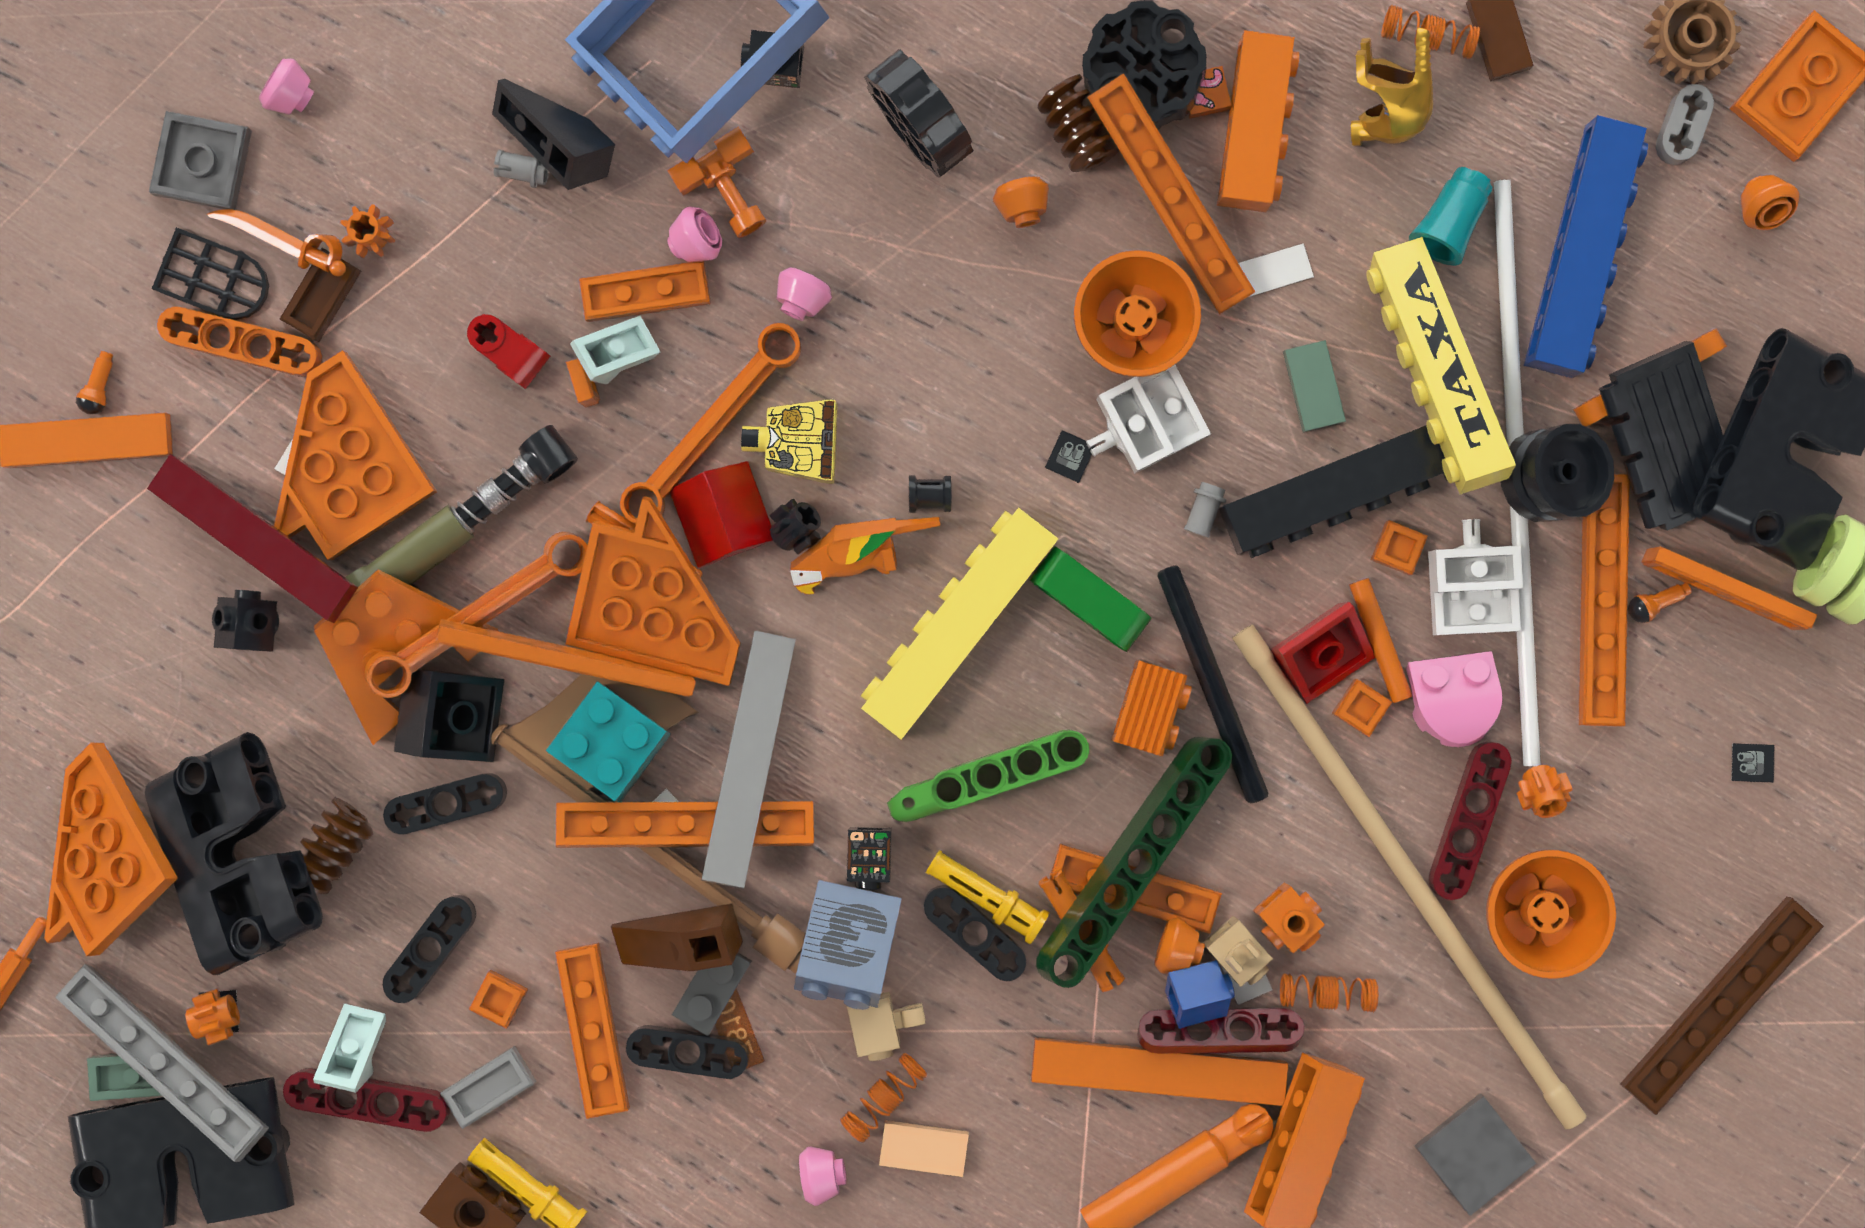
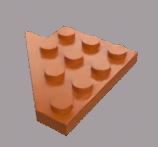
(346, 463)
(649, 603)
(104, 856)

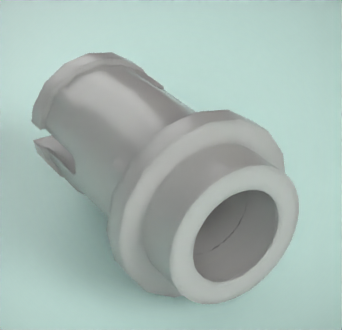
(520, 168)
(1205, 509)

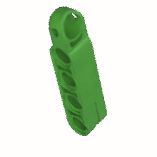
(929, 803)

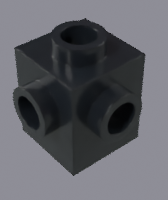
(245, 622)

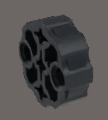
(1184, 58)
(919, 113)

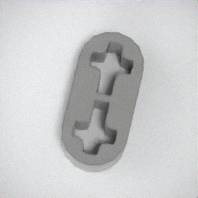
(1693, 127)

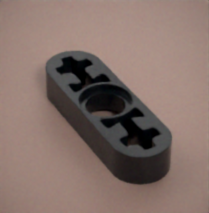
(419, 822)
(992, 961)
(420, 980)
(658, 1037)

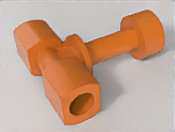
(716, 171)

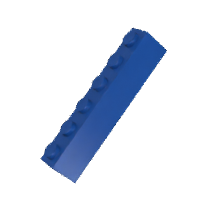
(1586, 247)

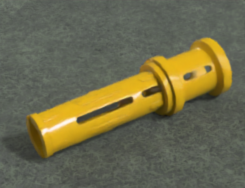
(1004, 906)
(543, 1201)

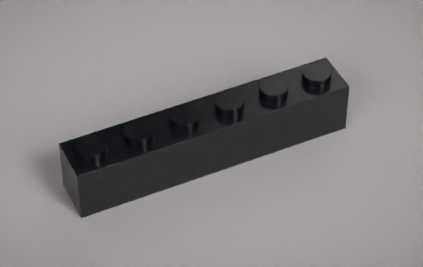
(1332, 492)

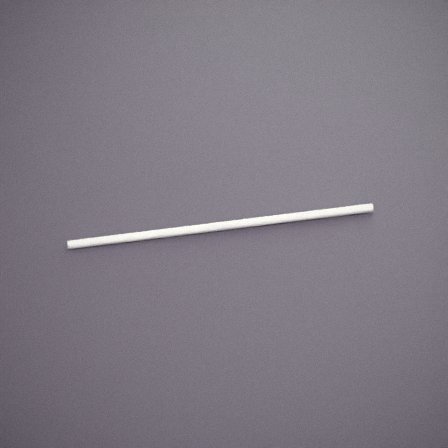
(1514, 429)

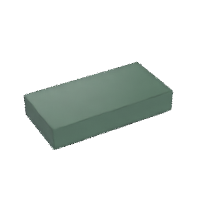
(1314, 386)

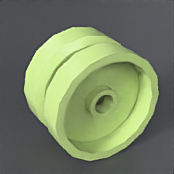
(1837, 572)

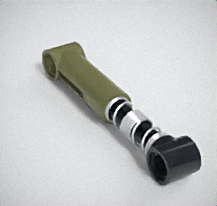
(541, 459)

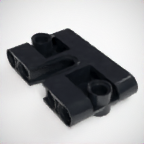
(1790, 397)
(231, 904)
(137, 1151)

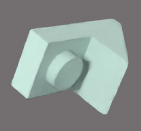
(615, 349)
(350, 1049)

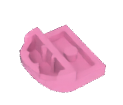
(1456, 697)

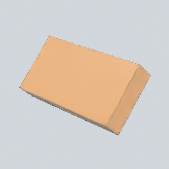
(924, 1148)

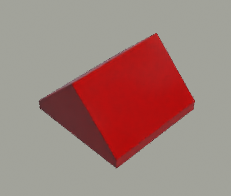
(722, 513)
(1324, 651)

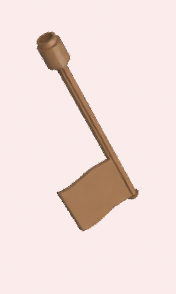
(530, 738)

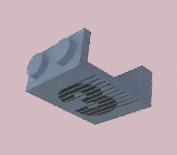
(847, 945)

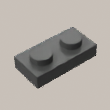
(709, 994)

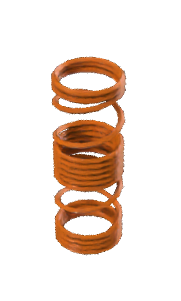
(1436, 28)
(1328, 992)
(884, 1097)

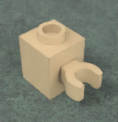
(1238, 952)
(877, 1028)

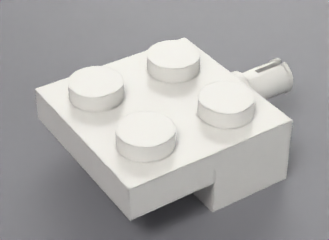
(1149, 419)
(1475, 586)

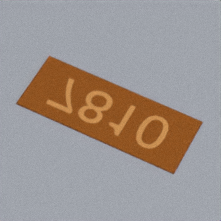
(735, 1023)

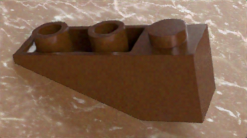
(680, 940)

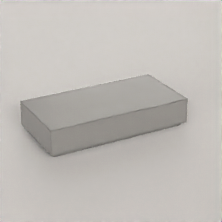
(488, 1087)

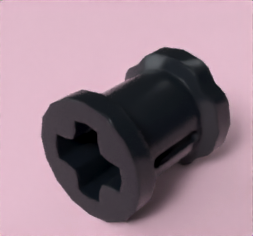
(930, 494)

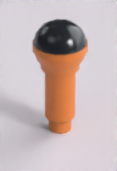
(92, 397)
(1645, 607)

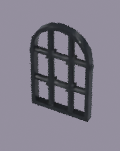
(194, 282)

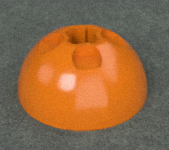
(1131, 291)
(1574, 914)

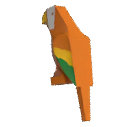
(852, 550)

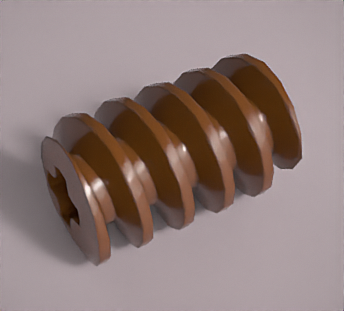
(1075, 125)
(335, 844)

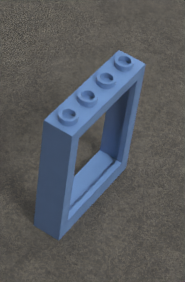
(614, 17)

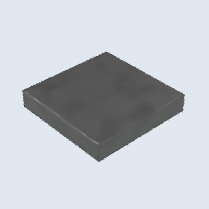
(200, 161)
(1475, 1154)

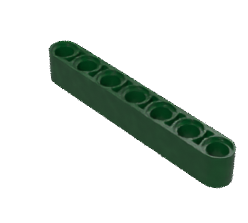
(1115, 867)

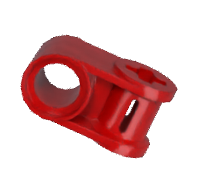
(511, 352)

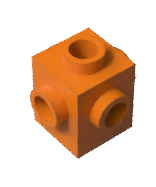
(1277, 911)

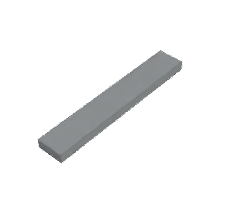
(748, 760)
(162, 1063)

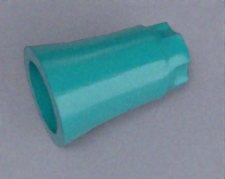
(1454, 216)

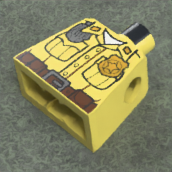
(797, 440)

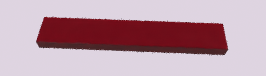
(252, 538)

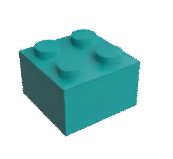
(608, 742)

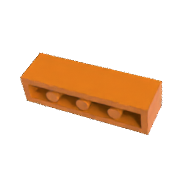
(1256, 121)
(1304, 1144)

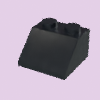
(449, 716)

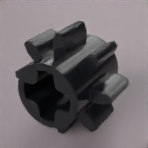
(795, 526)

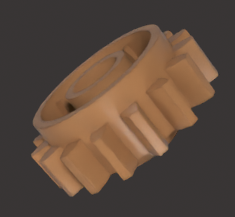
(1674, 49)

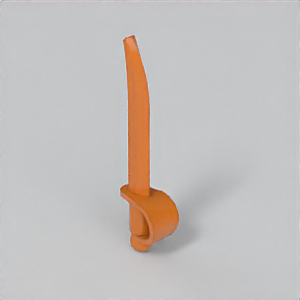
(305, 250)

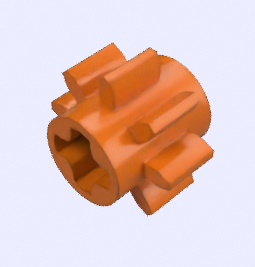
(366, 220)
(1544, 791)
(212, 1016)

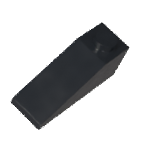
(556, 136)

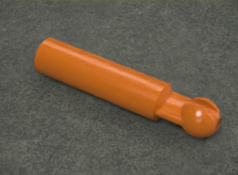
(1180, 1170)

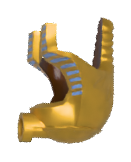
(1403, 93)

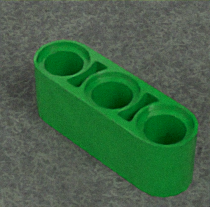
(1090, 599)

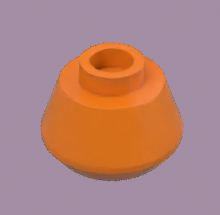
(1022, 200)
(1768, 202)
(1178, 947)

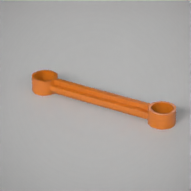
(713, 421)
(477, 613)

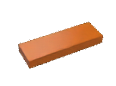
(645, 291)

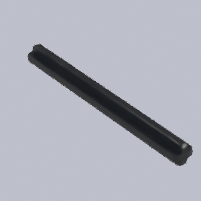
(1212, 683)

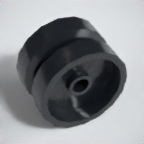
(1559, 473)

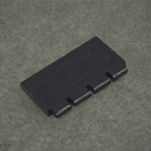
(1668, 427)

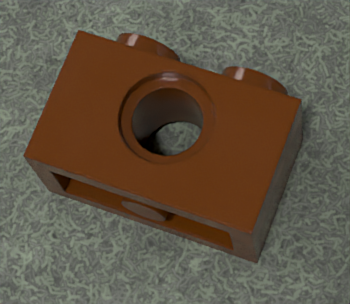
(467, 1183)

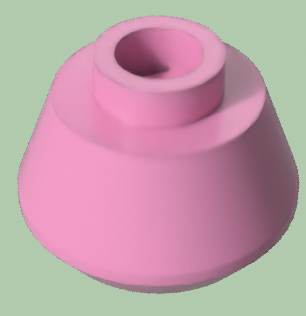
(286, 88)
(694, 236)
(801, 293)
(820, 1175)

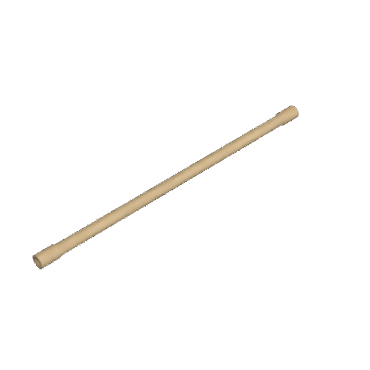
(1553, 1090)

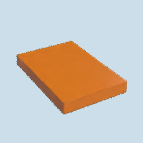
(1802, 86)

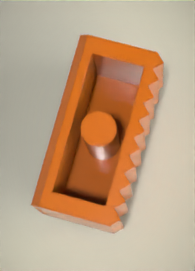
(1150, 708)

